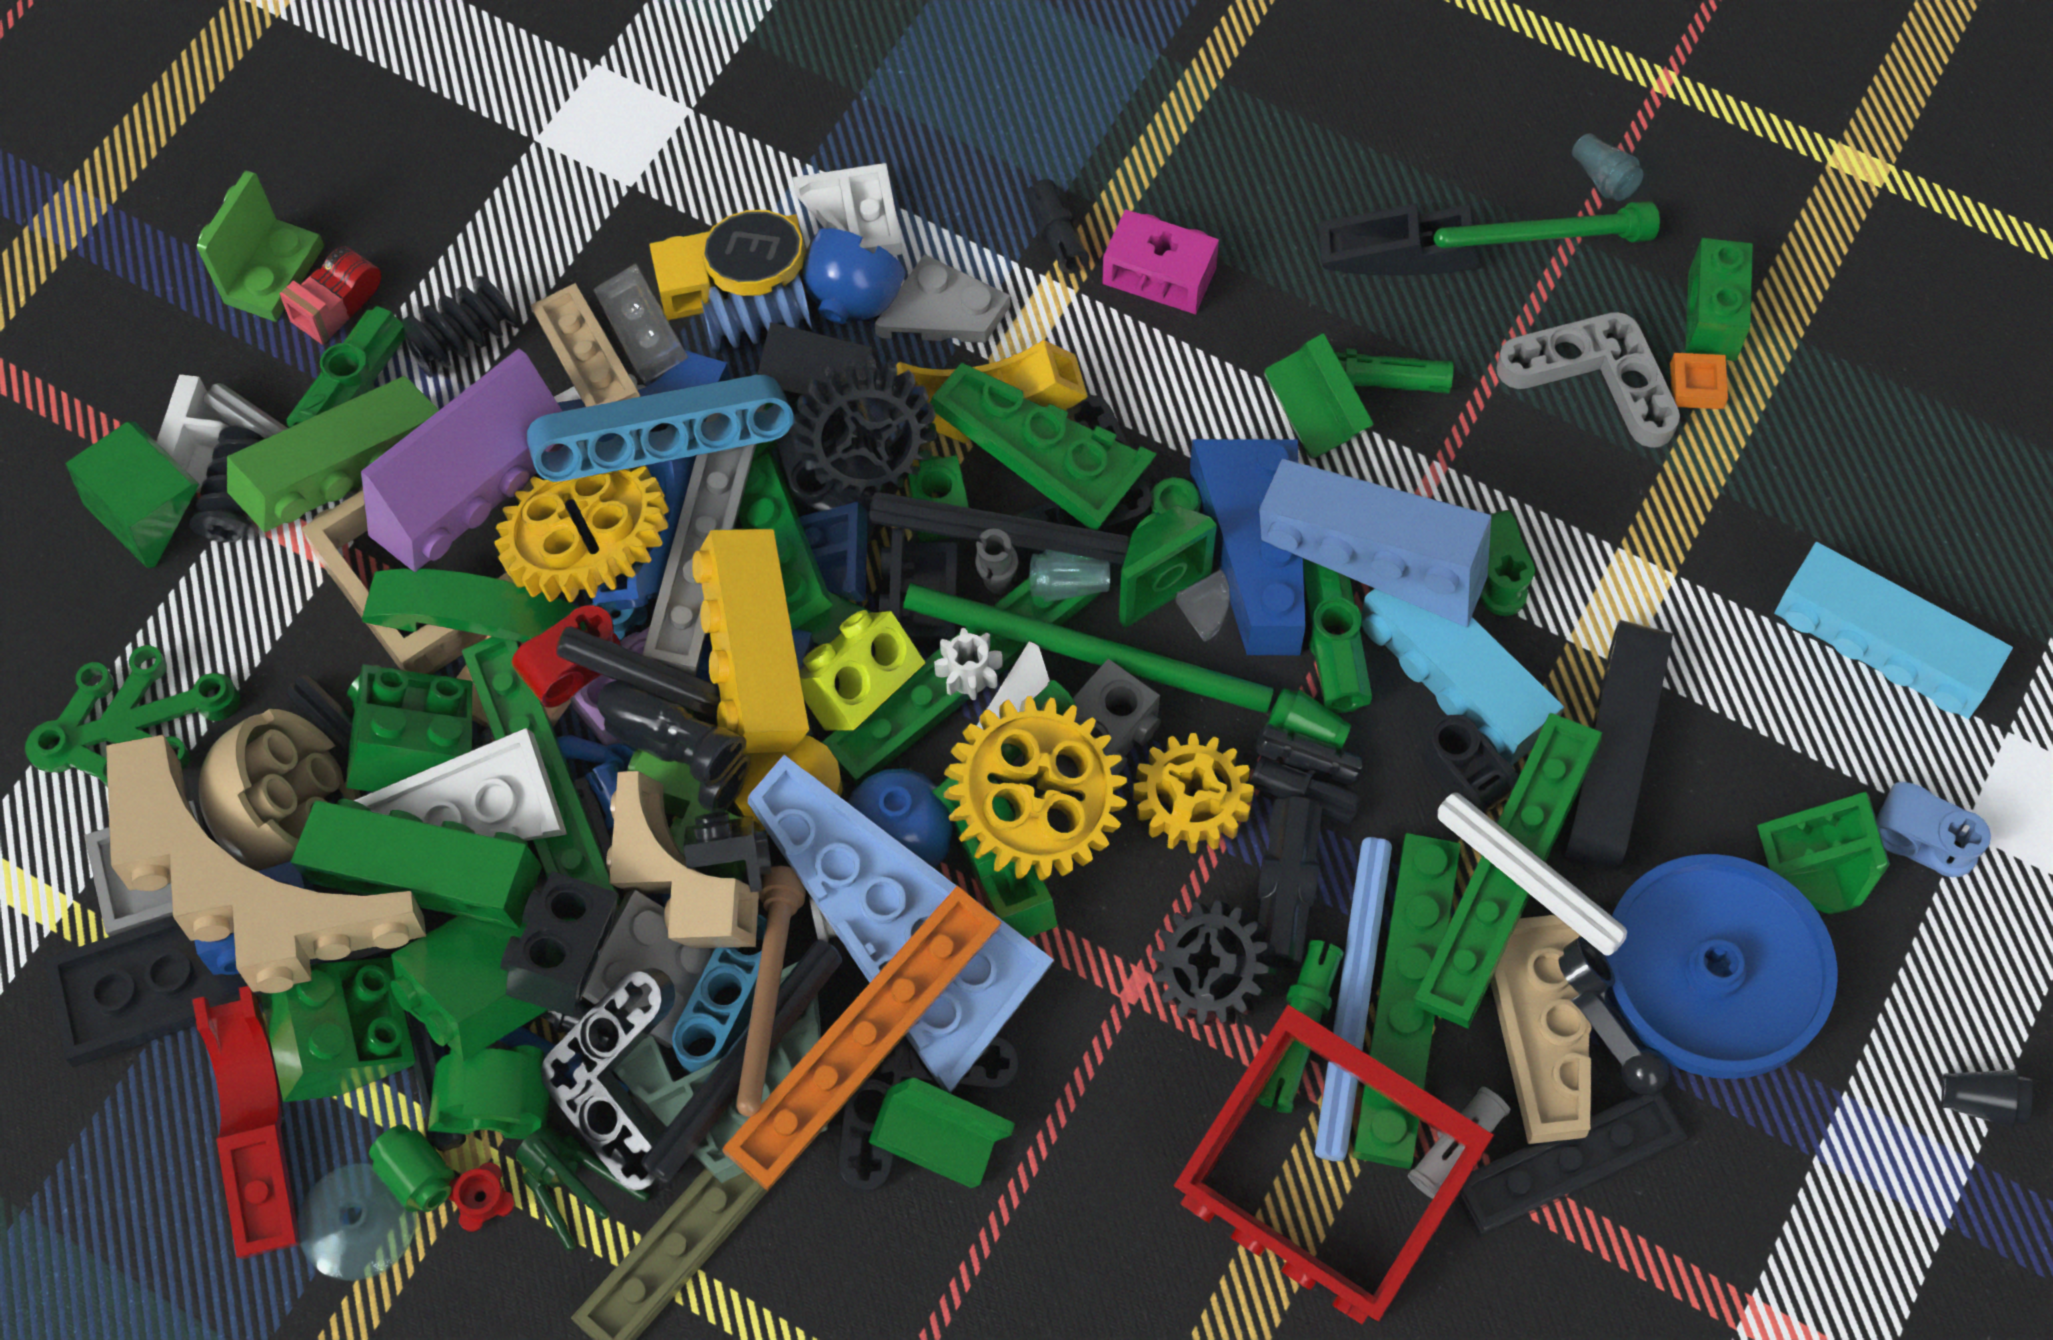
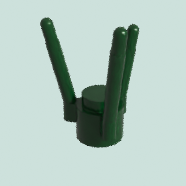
(552, 1162)

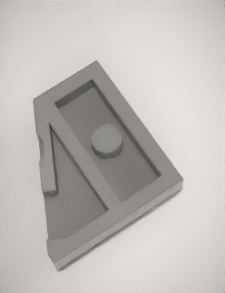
(944, 305)

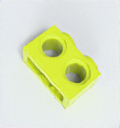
(862, 679)

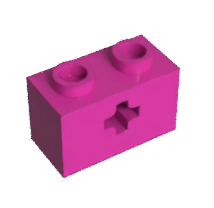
(1160, 261)

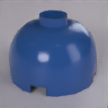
(848, 278)
(907, 810)

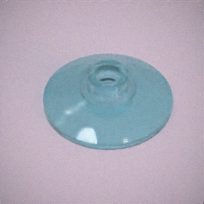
(360, 1248)

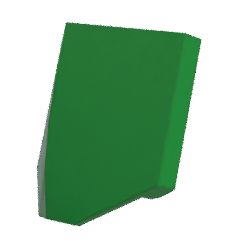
(1828, 852)

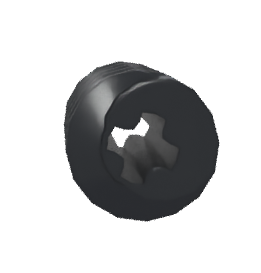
(457, 323)
(216, 512)

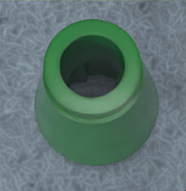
(1308, 717)

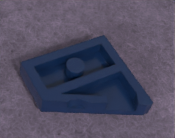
(840, 548)

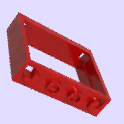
(1258, 1236)

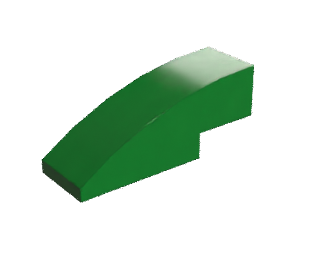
(1017, 902)

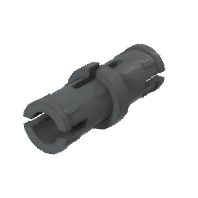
(1001, 563)

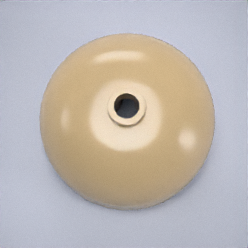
(264, 784)

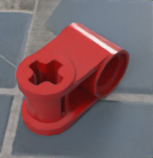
(552, 677)

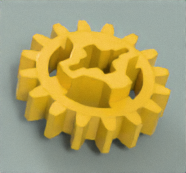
(1211, 808)

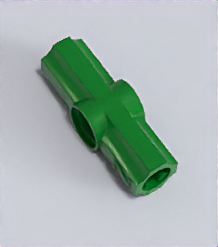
(351, 365)
(1338, 657)

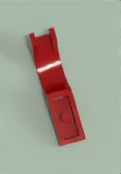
(250, 1125)

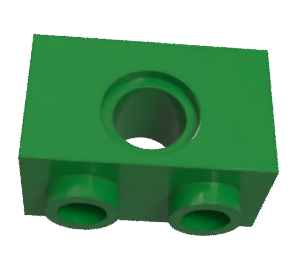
(1719, 298)

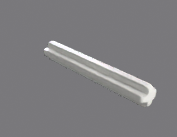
(1532, 874)

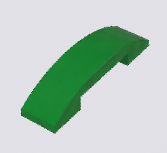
(461, 603)

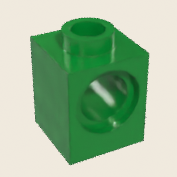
(942, 476)

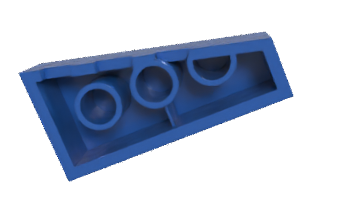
(1261, 578)

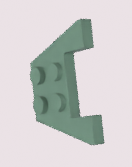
(653, 1084)

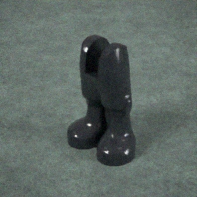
(674, 735)

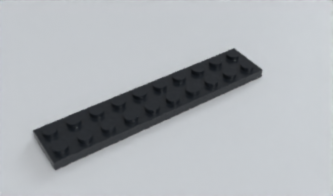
(146, 977)

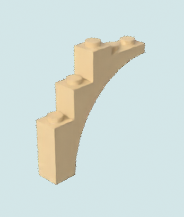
(214, 895)

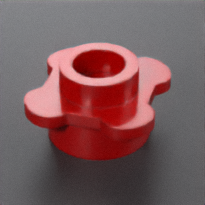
(477, 1180)

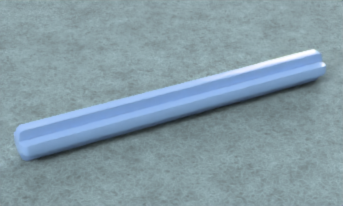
(1354, 995)

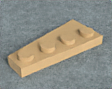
(1544, 1031)

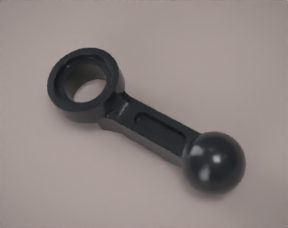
(1591, 976)

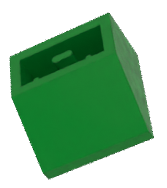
(406, 725)
(337, 1030)

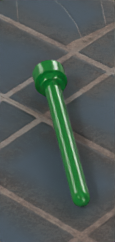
(1635, 222)

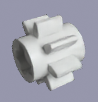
(968, 650)

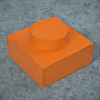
(1699, 380)

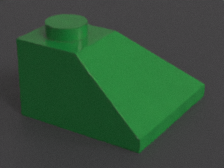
(1163, 559)

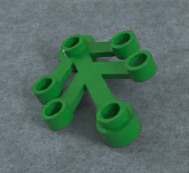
(122, 717)

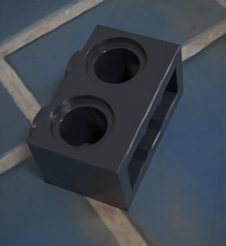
(566, 944)

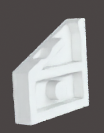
(854, 202)

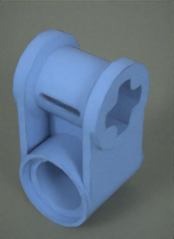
(1926, 827)

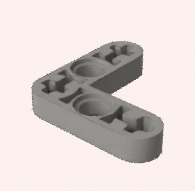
(1598, 354)

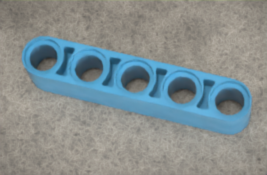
(636, 417)

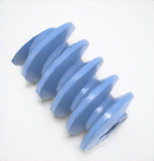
(752, 313)

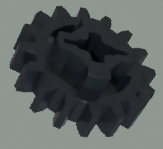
(1213, 985)

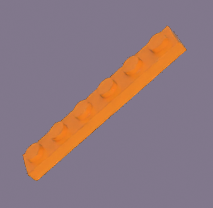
(861, 1038)

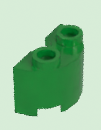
(490, 1092)

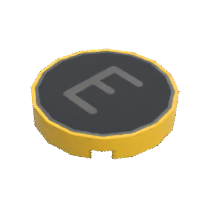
(753, 252)

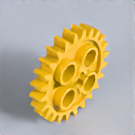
(546, 549)
(1030, 837)

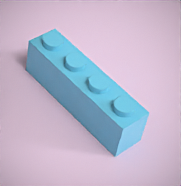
(1893, 631)
(1463, 671)

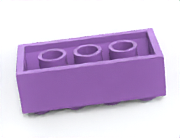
(457, 464)

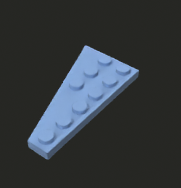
(878, 898)

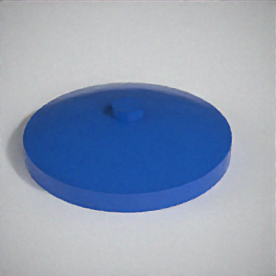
(1722, 966)

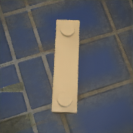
(583, 348)

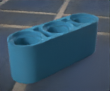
(718, 1022)

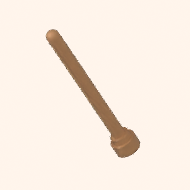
(781, 896)

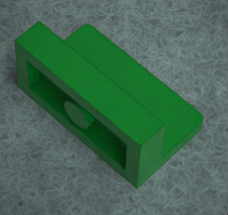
(1318, 397)
(938, 1131)

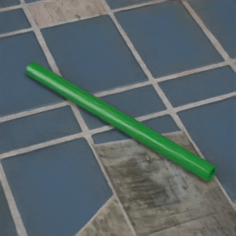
(1088, 647)

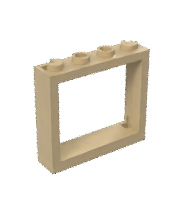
(421, 651)

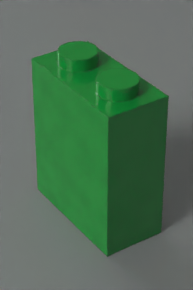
(459, 984)

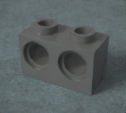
(1104, 690)

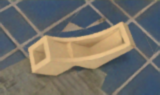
(646, 859)

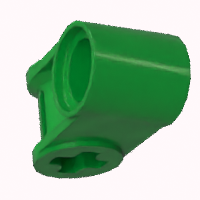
(1508, 567)

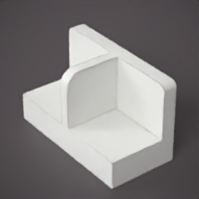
(190, 429)

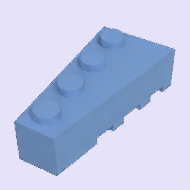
(1381, 537)

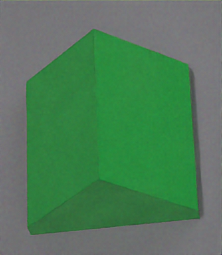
(133, 489)

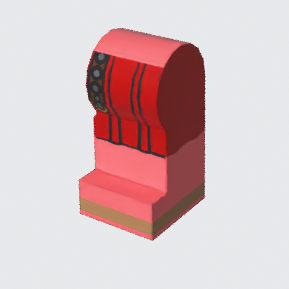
(331, 294)

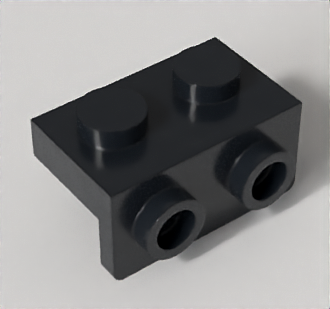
(926, 565)
(722, 840)

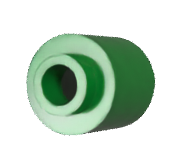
(411, 1169)

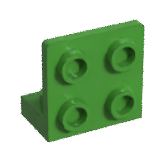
(253, 252)

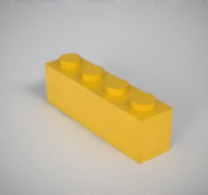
(750, 639)

